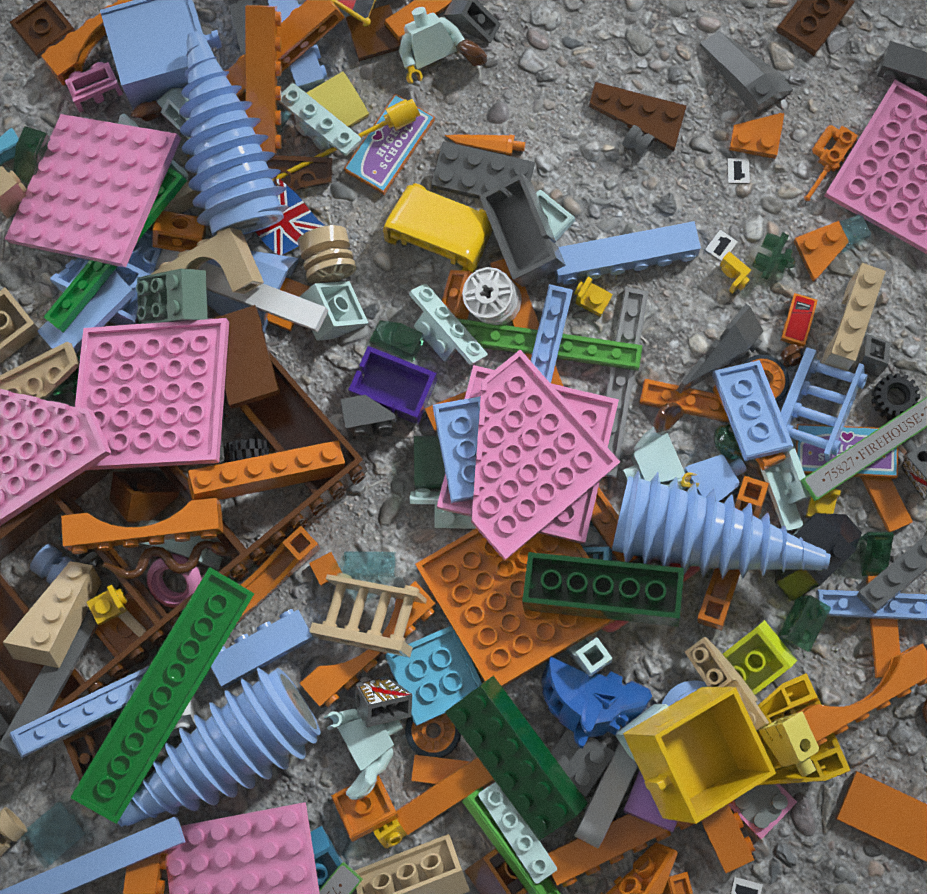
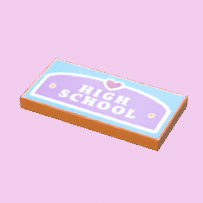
(387, 150)
(813, 457)

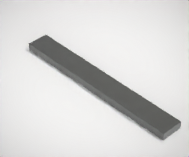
(52, 679)

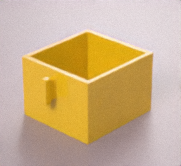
(699, 754)

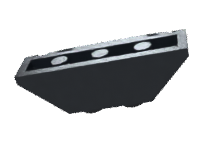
(829, 532)

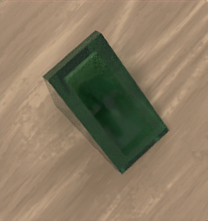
(875, 552)

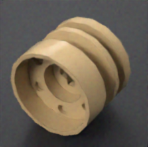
(326, 254)

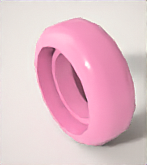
(159, 589)

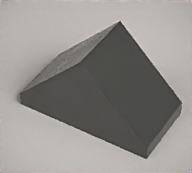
(874, 355)

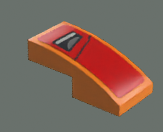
(799, 320)

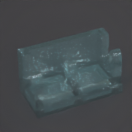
(370, 564)

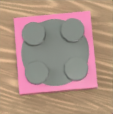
(763, 807)

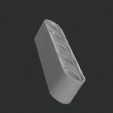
(606, 798)

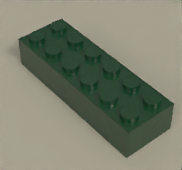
(603, 589)
(516, 758)

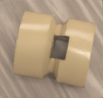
(10, 829)

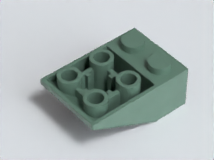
(172, 296)

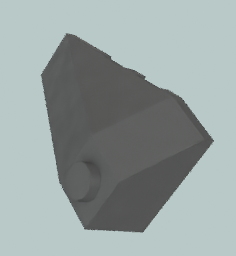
(748, 75)
(734, 343)

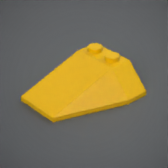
(788, 700)

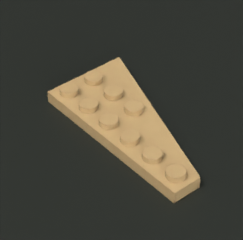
(42, 374)

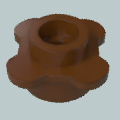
(792, 355)

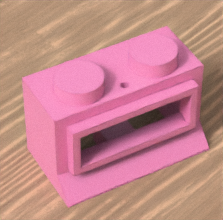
(97, 72)

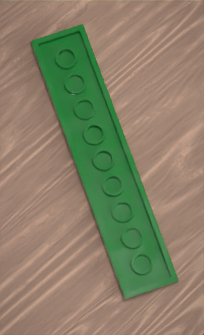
(162, 695)

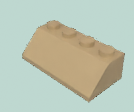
(420, 870)

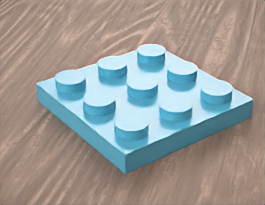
(435, 674)

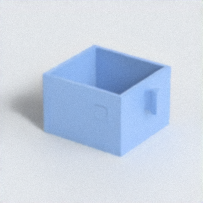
(151, 45)

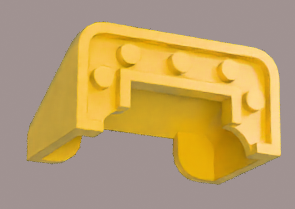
(439, 226)

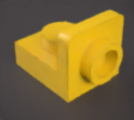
(735, 268)
(592, 297)
(825, 504)
(108, 605)
(390, 834)

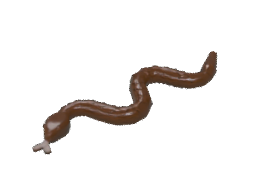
(216, 547)

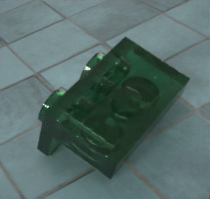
(804, 622)

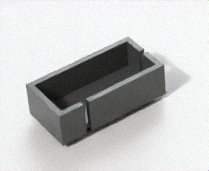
(522, 230)

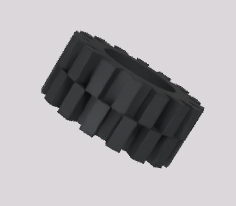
(897, 382)
(244, 449)

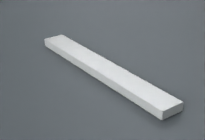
(264, 297)

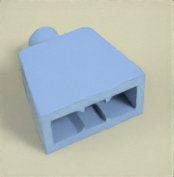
(716, 474)

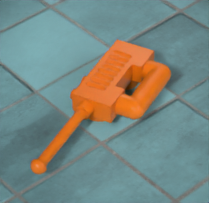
(831, 158)

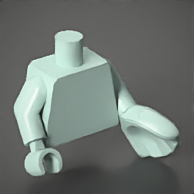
(369, 747)

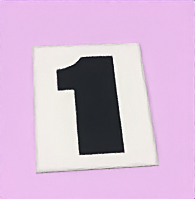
(738, 170)
(721, 245)
(743, 886)

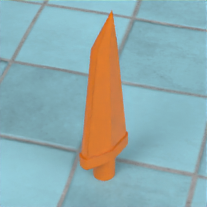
(496, 143)

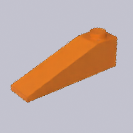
(648, 872)

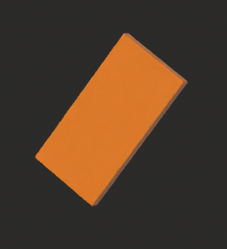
(885, 815)

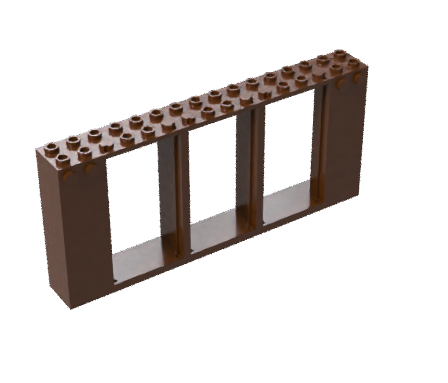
(287, 424)

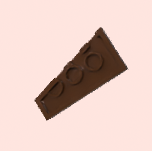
(649, 113)
(312, 175)

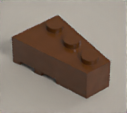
(85, 745)

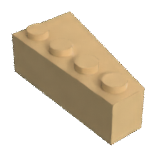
(55, 618)

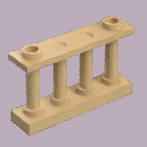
(373, 638)

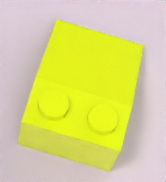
(760, 657)

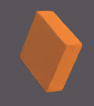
(325, 565)

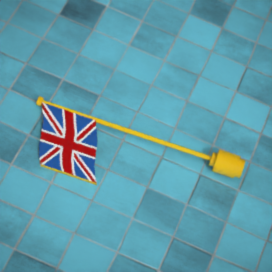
(298, 218)

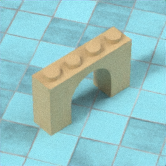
(232, 254)
(859, 302)

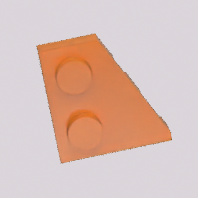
(758, 136)
(821, 247)

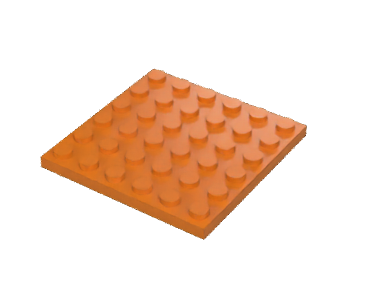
(485, 605)

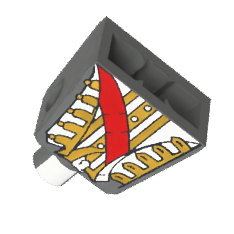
(915, 465)
(381, 701)

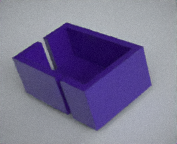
(394, 384)

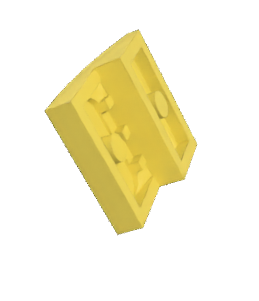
(340, 99)

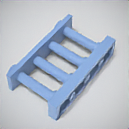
(802, 386)

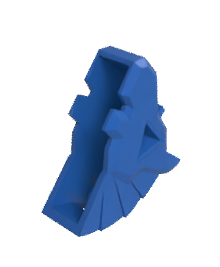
(591, 703)

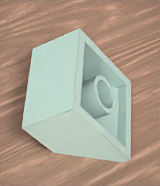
(343, 306)

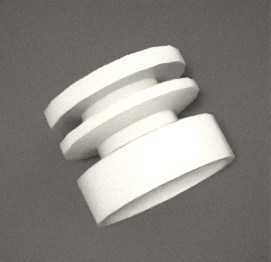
(504, 299)

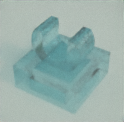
(855, 229)

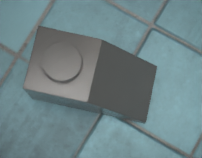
(473, 19)

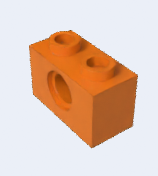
(177, 231)

